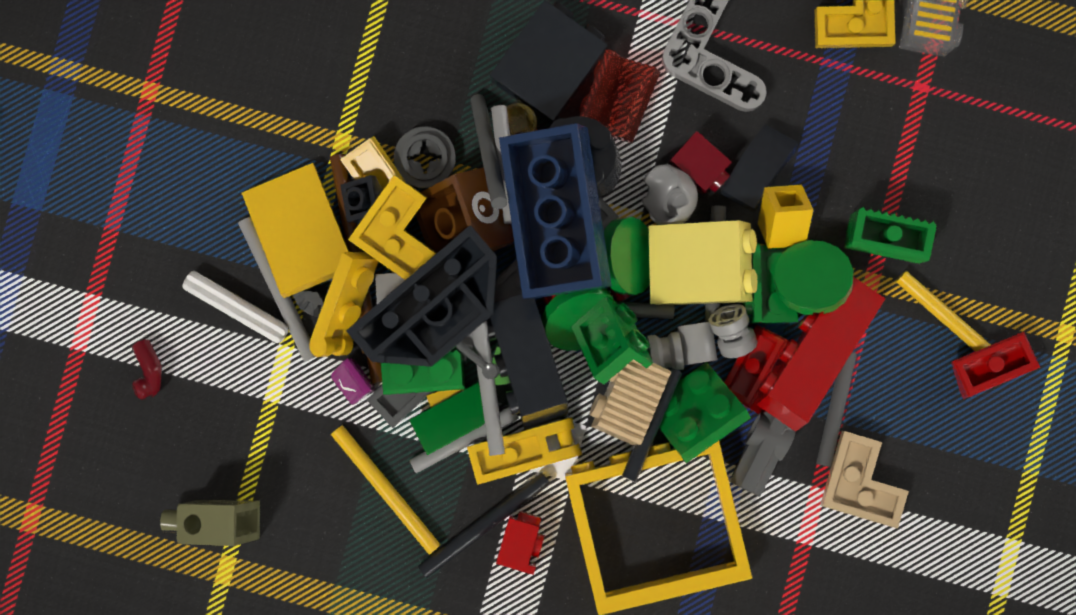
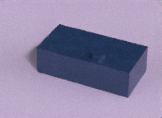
(555, 211)

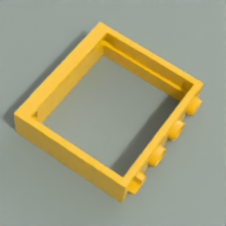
(671, 586)

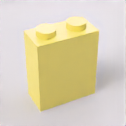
(702, 263)

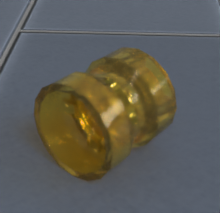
(521, 119)

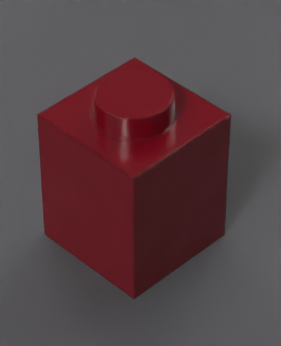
(702, 163)

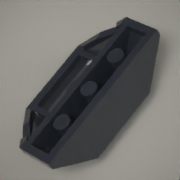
(432, 306)

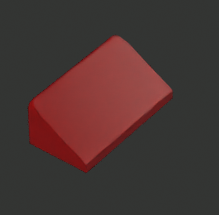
(994, 365)
(752, 368)

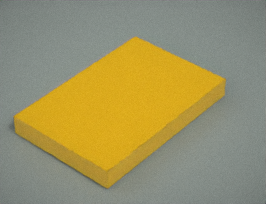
(296, 229)

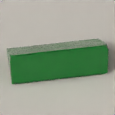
(449, 419)

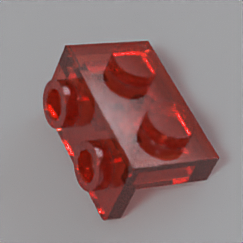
(620, 94)

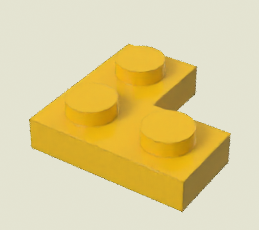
(861, 25)
(384, 232)

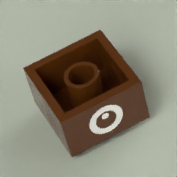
(458, 204)

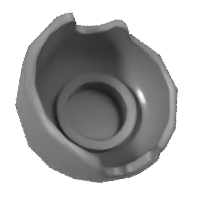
(670, 195)

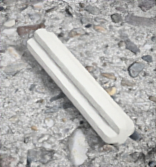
(235, 307)

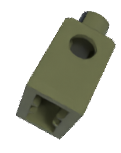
(213, 522)

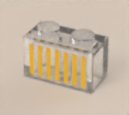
(932, 26)

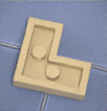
(851, 487)

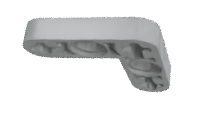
(701, 59)

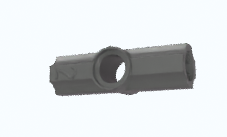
(766, 445)

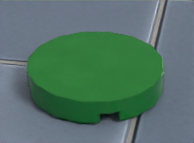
(628, 255)
(813, 277)
(565, 311)

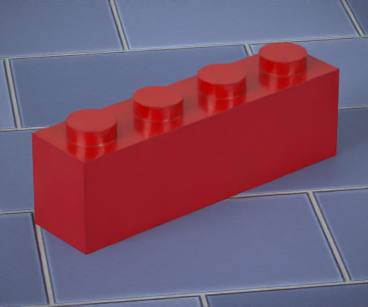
(817, 357)

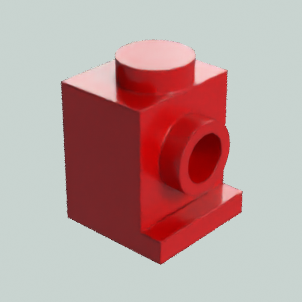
(521, 542)

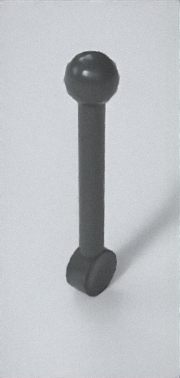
(489, 370)

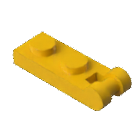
(343, 304)
(524, 451)

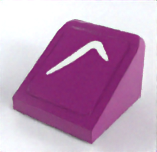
(352, 381)

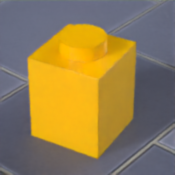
(785, 216)

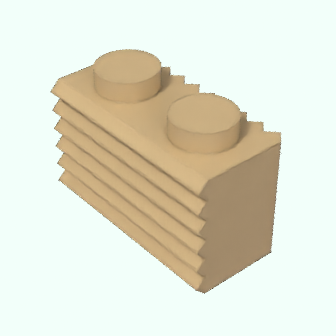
(630, 402)

